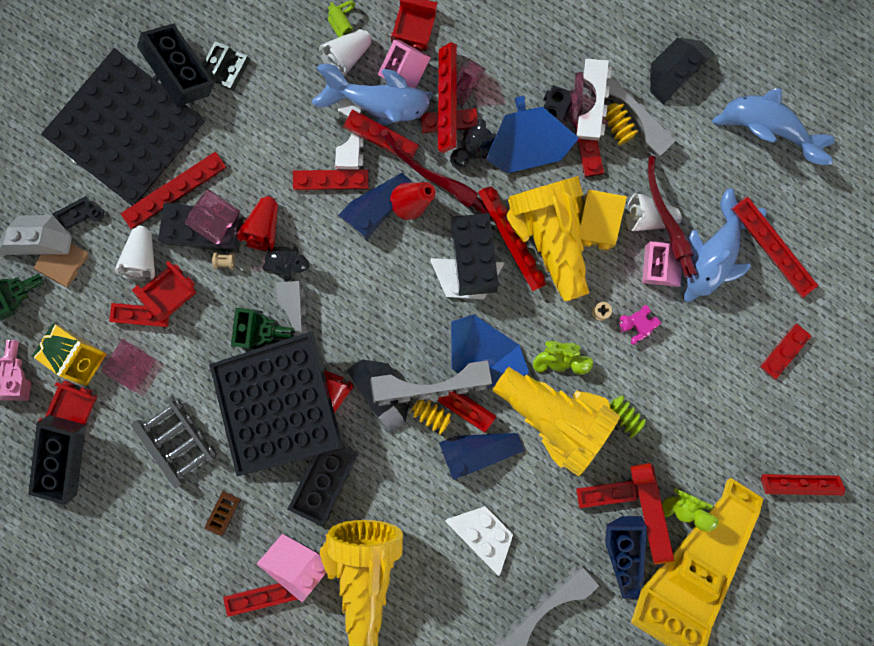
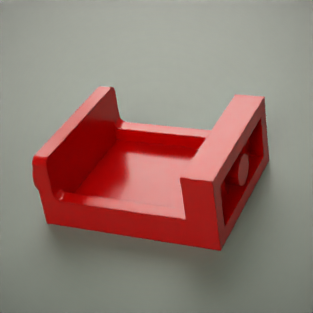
(415, 23)
(166, 292)
(71, 402)

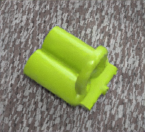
(337, 18)

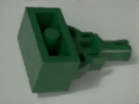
(14, 291)
(253, 328)

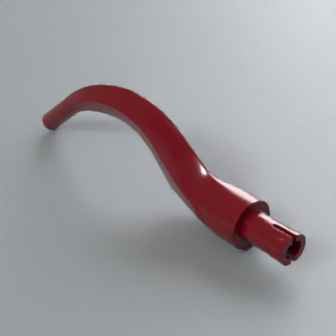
(460, 191)
(680, 245)

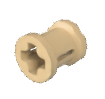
(223, 260)
(606, 307)

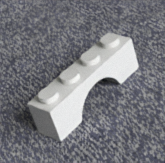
(595, 75)
(348, 154)

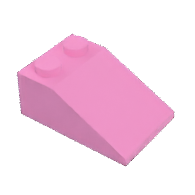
(293, 566)

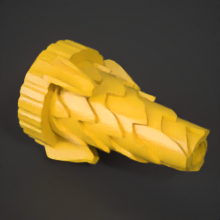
(553, 220)
(569, 427)
(362, 559)

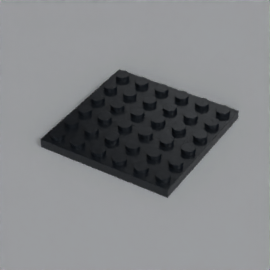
(123, 127)
(275, 404)

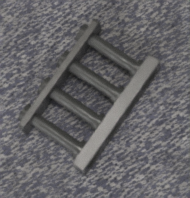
(154, 445)

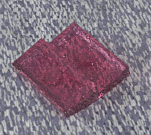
(576, 99)
(211, 216)
(128, 365)

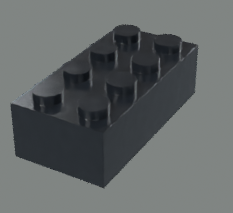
(175, 64)
(175, 232)
(474, 254)
(56, 459)
(323, 484)

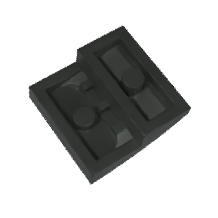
(225, 65)

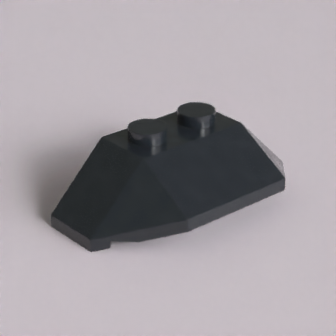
(677, 66)
(390, 415)

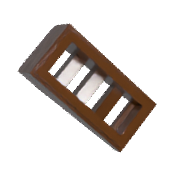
(209, 525)

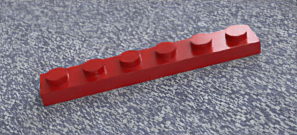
(447, 97)
(173, 190)
(515, 244)
(774, 247)

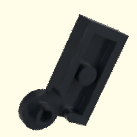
(78, 212)

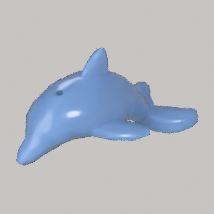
(387, 102)
(769, 116)
(717, 256)

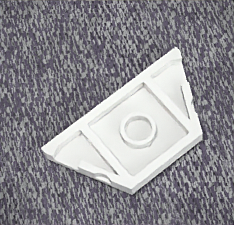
(447, 277)
(484, 535)

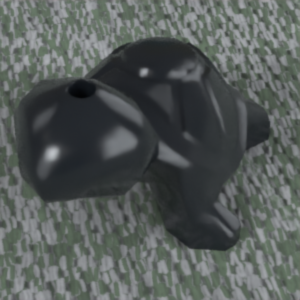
(474, 144)
(283, 260)

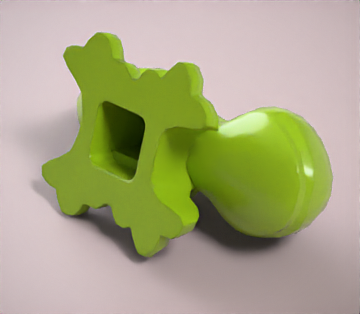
(561, 357)
(689, 509)

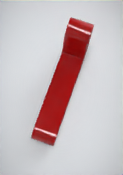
(653, 513)

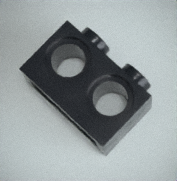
(558, 109)

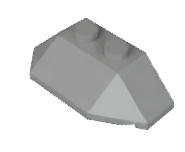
(35, 236)

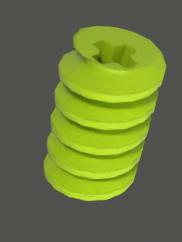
(627, 417)

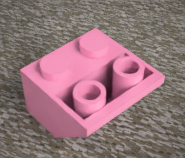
(406, 62)
(660, 265)

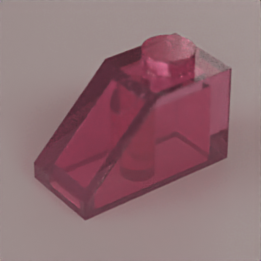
(468, 80)

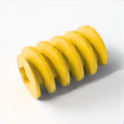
(619, 123)
(431, 415)

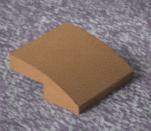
(62, 267)

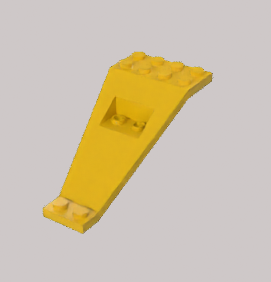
(680, 603)

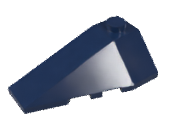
(371, 208)
(473, 452)
(626, 549)

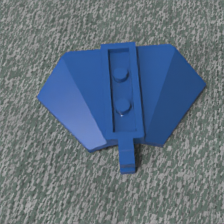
(529, 139)
(478, 341)

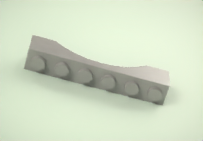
(654, 137)
(290, 299)
(390, 388)
(574, 587)

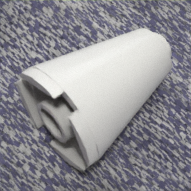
(346, 50)
(644, 214)
(137, 256)

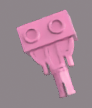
(12, 377)

